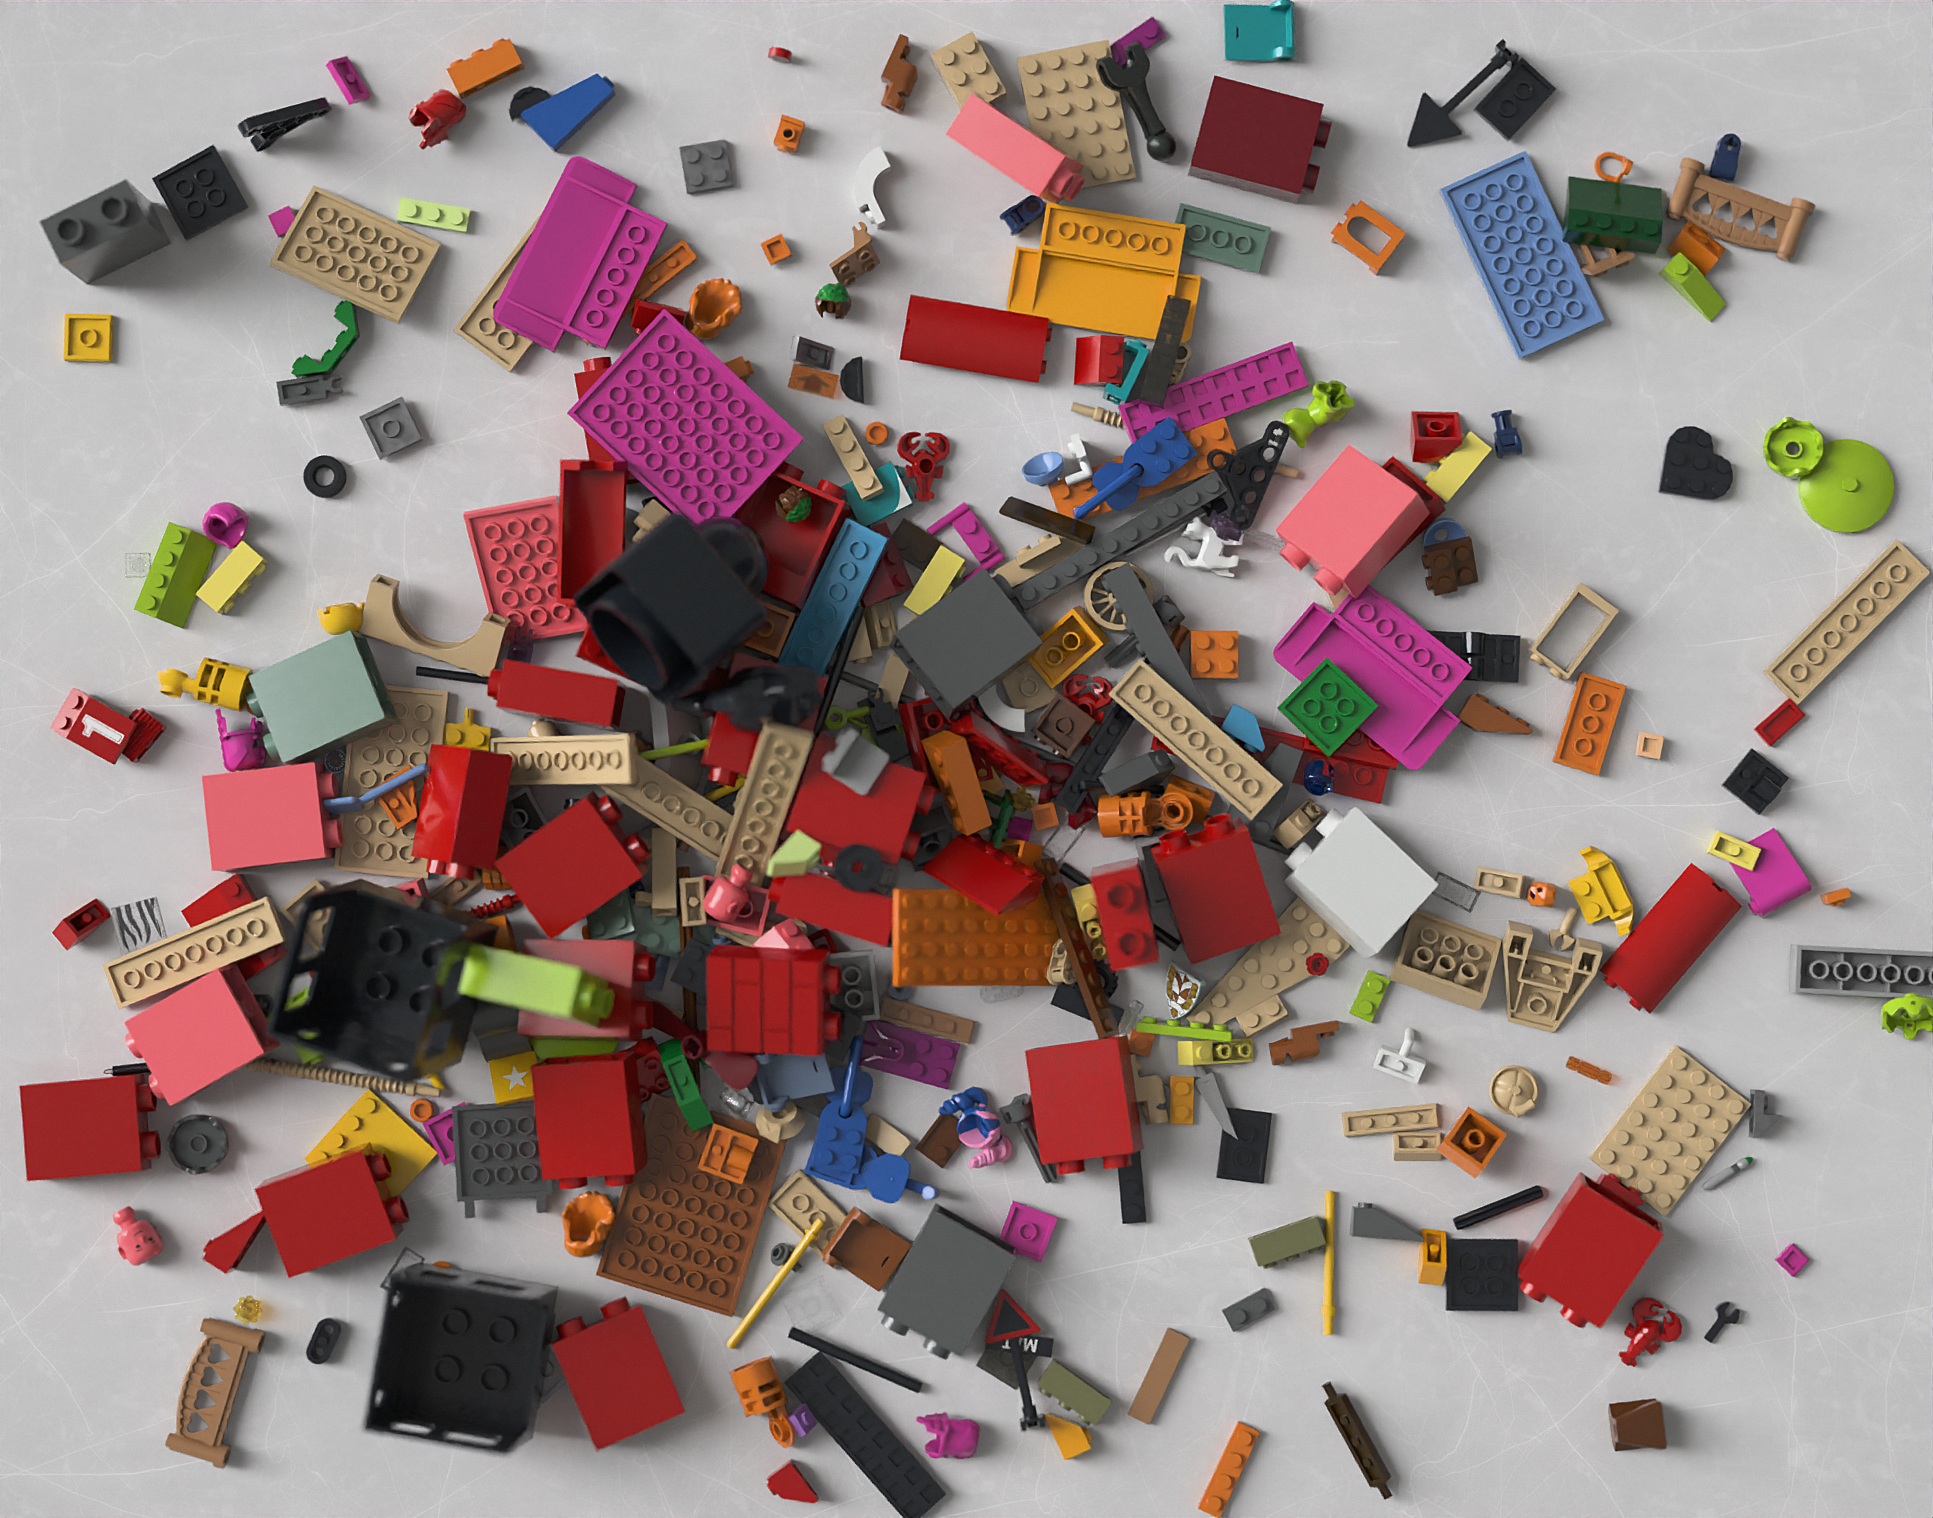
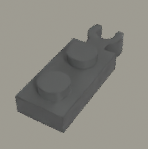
(306, 389)

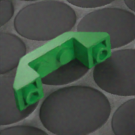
(346, 315)
(684, 1085)

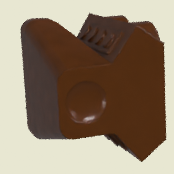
(1637, 1425)

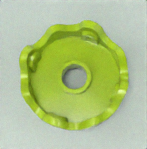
(1796, 432)
(1908, 1011)

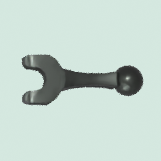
(1133, 87)

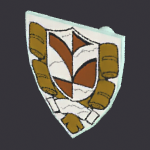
(1181, 990)

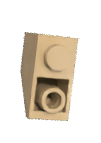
(1298, 823)

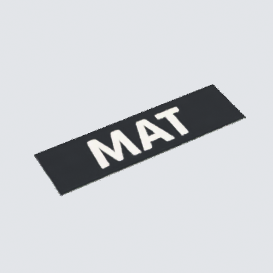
(1028, 1344)

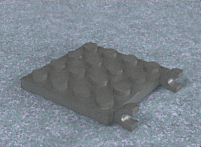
(498, 1154)

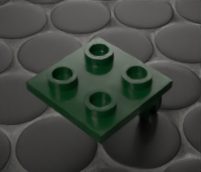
(1006, 813)

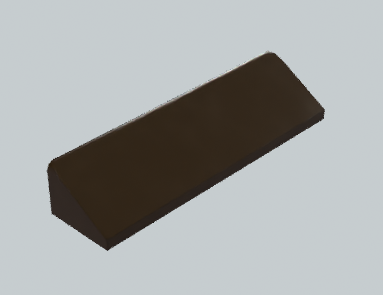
(1048, 520)

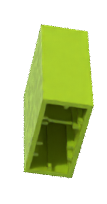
(536, 986)

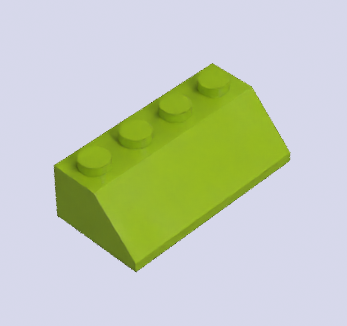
(176, 575)

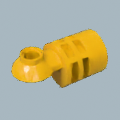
(214, 684)

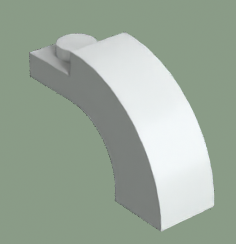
(866, 177)
(1009, 719)

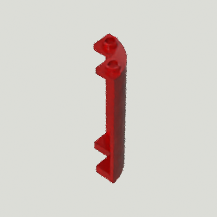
(975, 338)
(589, 521)
(1670, 938)

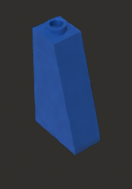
(568, 111)

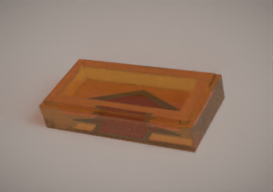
(813, 381)

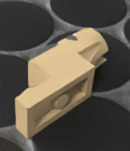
(1152, 1093)

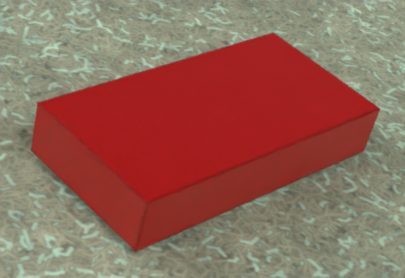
(1779, 722)

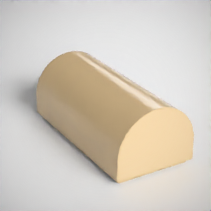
(692, 897)

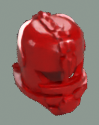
(438, 116)

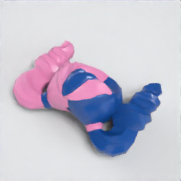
(978, 1127)

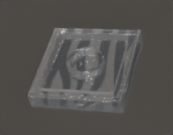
(138, 925)

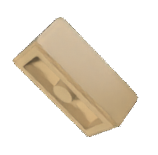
(880, 624)
(1416, 1146)

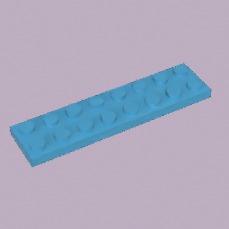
(834, 597)

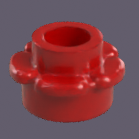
(1323, 964)

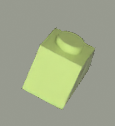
(795, 856)

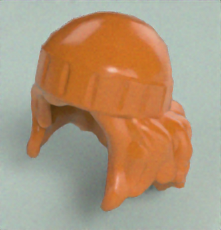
(712, 308)
(587, 1223)

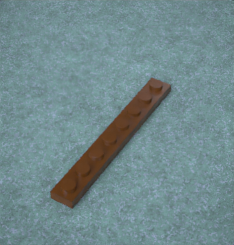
(1077, 949)

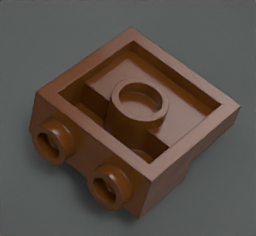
(1449, 565)
(1063, 726)

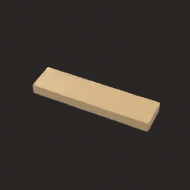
(1390, 1119)

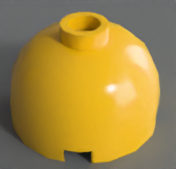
(341, 618)

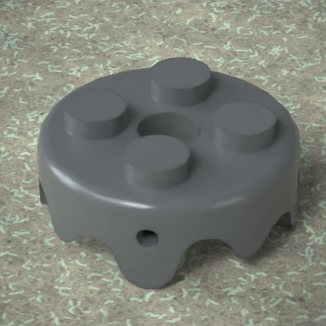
(181, 1149)

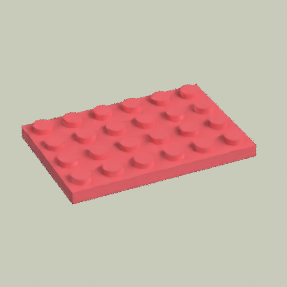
(519, 566)

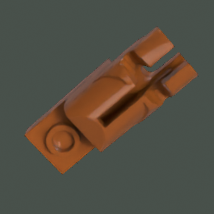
(899, 76)
(1303, 1042)

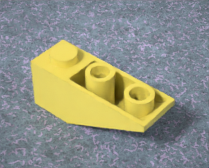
(1089, 920)
(1215, 1052)

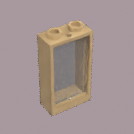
(1572, 632)

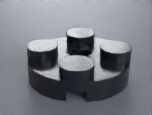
(844, 864)

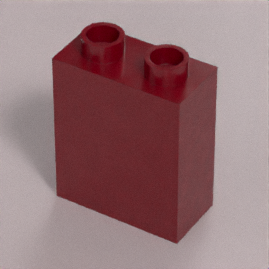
(1259, 140)

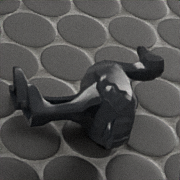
(759, 698)

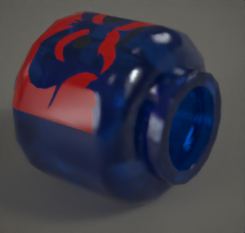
(1319, 778)

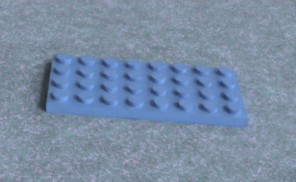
(1521, 255)

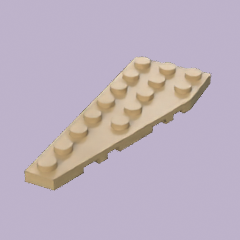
(479, 324)
(1271, 965)

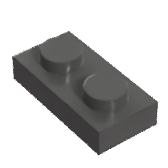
(1248, 1309)

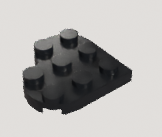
(1692, 467)

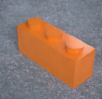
(485, 68)

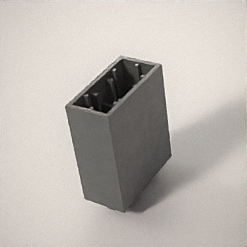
(105, 232)
(968, 642)
(946, 1282)

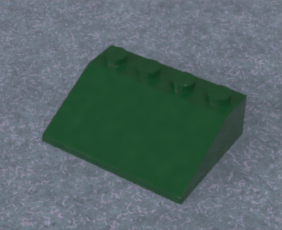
(1613, 215)

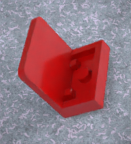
(650, 1070)

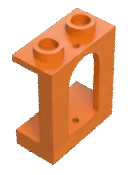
(1343, 238)

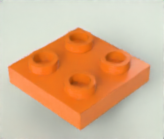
(728, 1153)

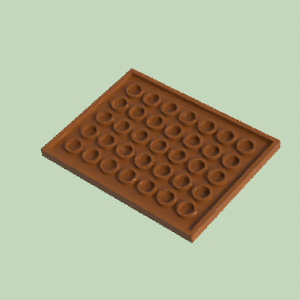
(682, 1226)

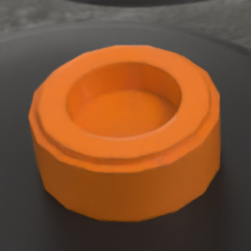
(876, 433)
(421, 1110)

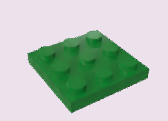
(1327, 707)

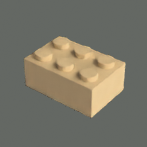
(968, 71)

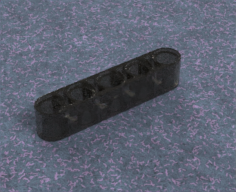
(1165, 351)

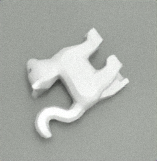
(1211, 551)

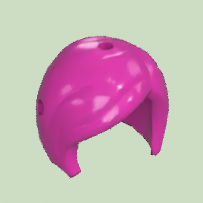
(225, 524)

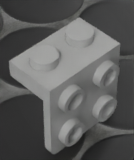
(855, 762)

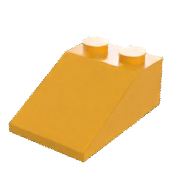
(1068, 646)

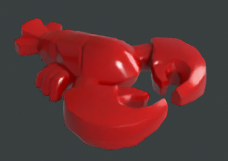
(924, 462)
(1088, 701)
(1648, 1331)

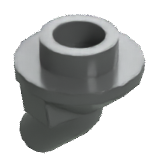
(780, 1254)

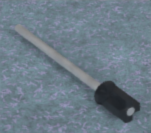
(1218, 505)

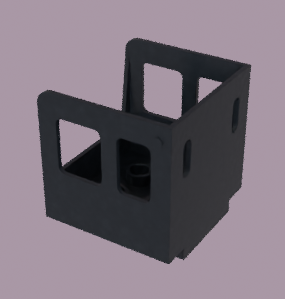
(382, 981)
(461, 1357)

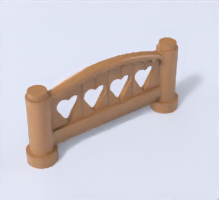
(1788, 219)
(237, 1344)

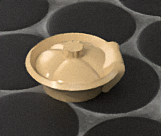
(1514, 1090)
(780, 1124)

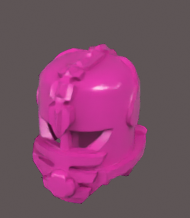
(238, 746)
(952, 1436)

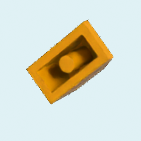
(1432, 1257)
(1068, 1435)

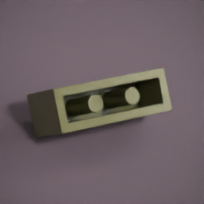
(1287, 1242)
(1073, 1393)

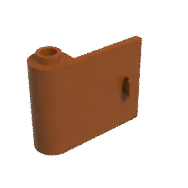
(863, 1246)

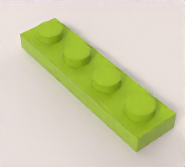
(1174, 1027)

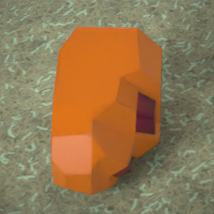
(1541, 894)

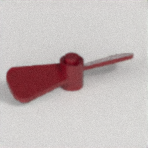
(733, 1067)

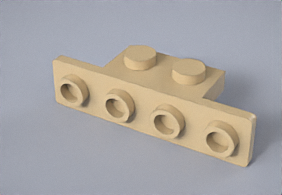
(1038, 559)

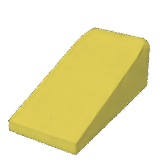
(1733, 850)

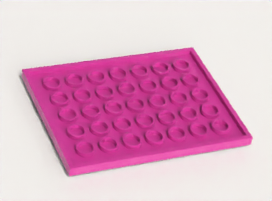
(685, 423)

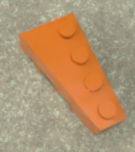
(957, 781)

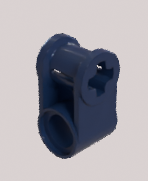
(1726, 161)
(1022, 215)

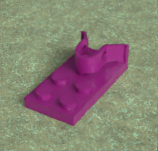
(908, 1053)

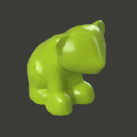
(1328, 406)

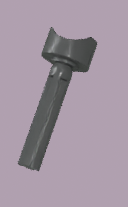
(1168, 615)
(1018, 1113)

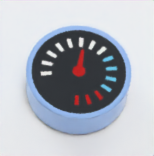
(335, 761)

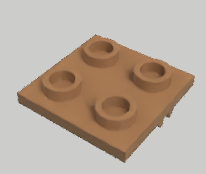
(1618, 259)
(857, 260)

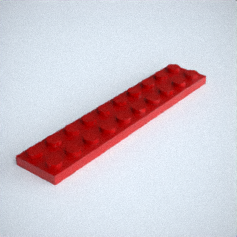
(1351, 777)

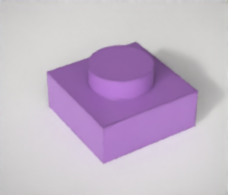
(802, 1420)

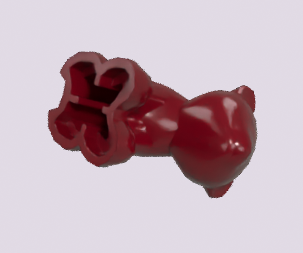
(1057, 775)

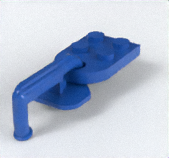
(1159, 455)
(840, 1139)
(883, 1176)

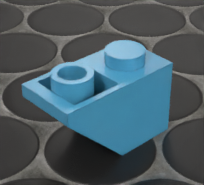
(1244, 727)

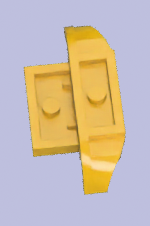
(1603, 891)

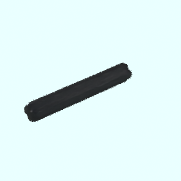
(1498, 1207)

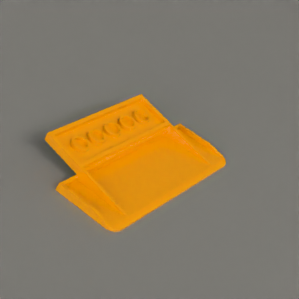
(1102, 272)

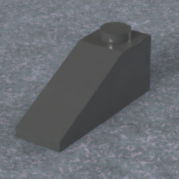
(1139, 773)
(1375, 1224)

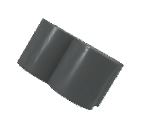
(498, 1031)

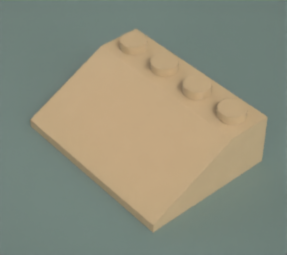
(1445, 959)

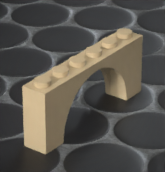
(386, 621)

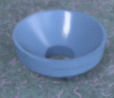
(1043, 468)
(1453, 528)

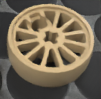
(1088, 603)

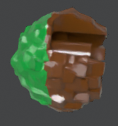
(833, 299)
(793, 505)

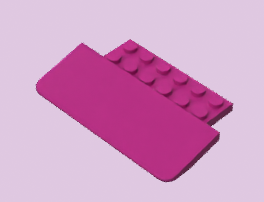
(580, 260)
(1388, 660)

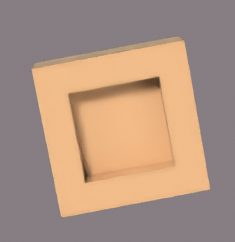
(1649, 745)

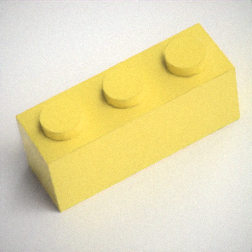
(1457, 467)
(232, 578)
(935, 581)

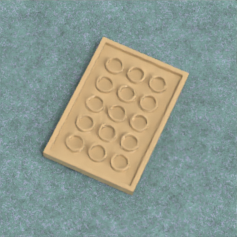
(1077, 111)
(355, 254)
(1670, 1130)

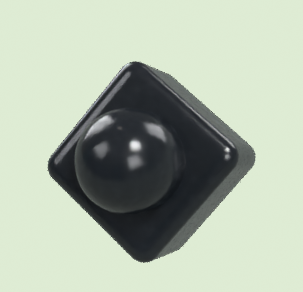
(679, 601)

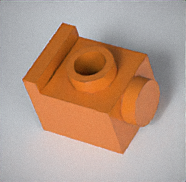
(790, 144)
(740, 368)

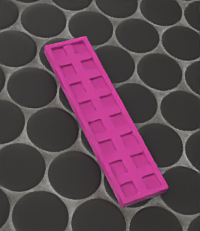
(1220, 392)

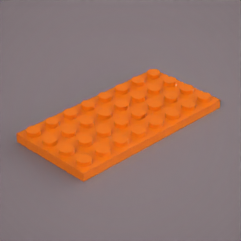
(955, 942)

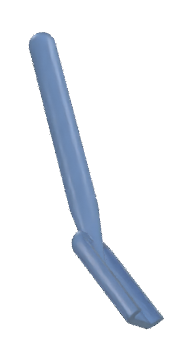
(355, 804)

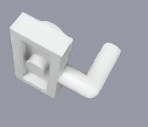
(1078, 453)
(1400, 1062)

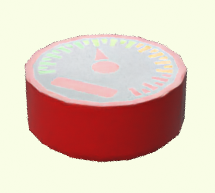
(780, 54)

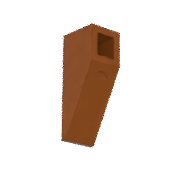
(1483, 717)

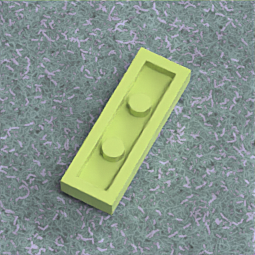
(434, 215)

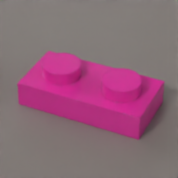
(348, 80)

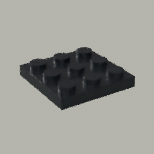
(200, 192)
(1481, 1274)

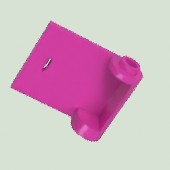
(1775, 876)

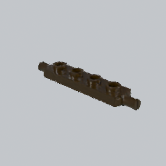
(1357, 1440)

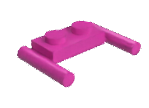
(973, 535)

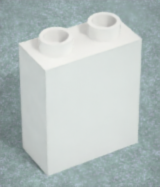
(1358, 880)

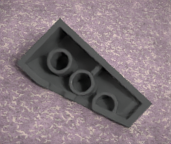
(1282, 765)

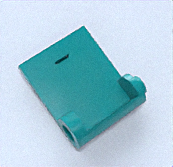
(1263, 32)

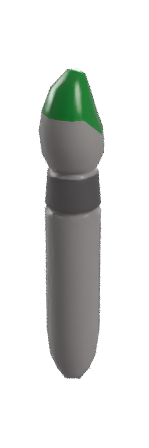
(1727, 1173)

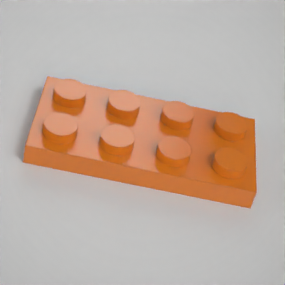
(1589, 723)

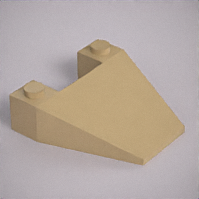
(1542, 984)

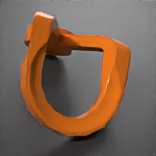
(1627, 165)

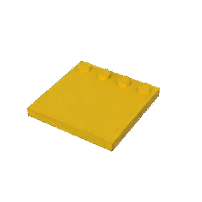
(378, 1123)

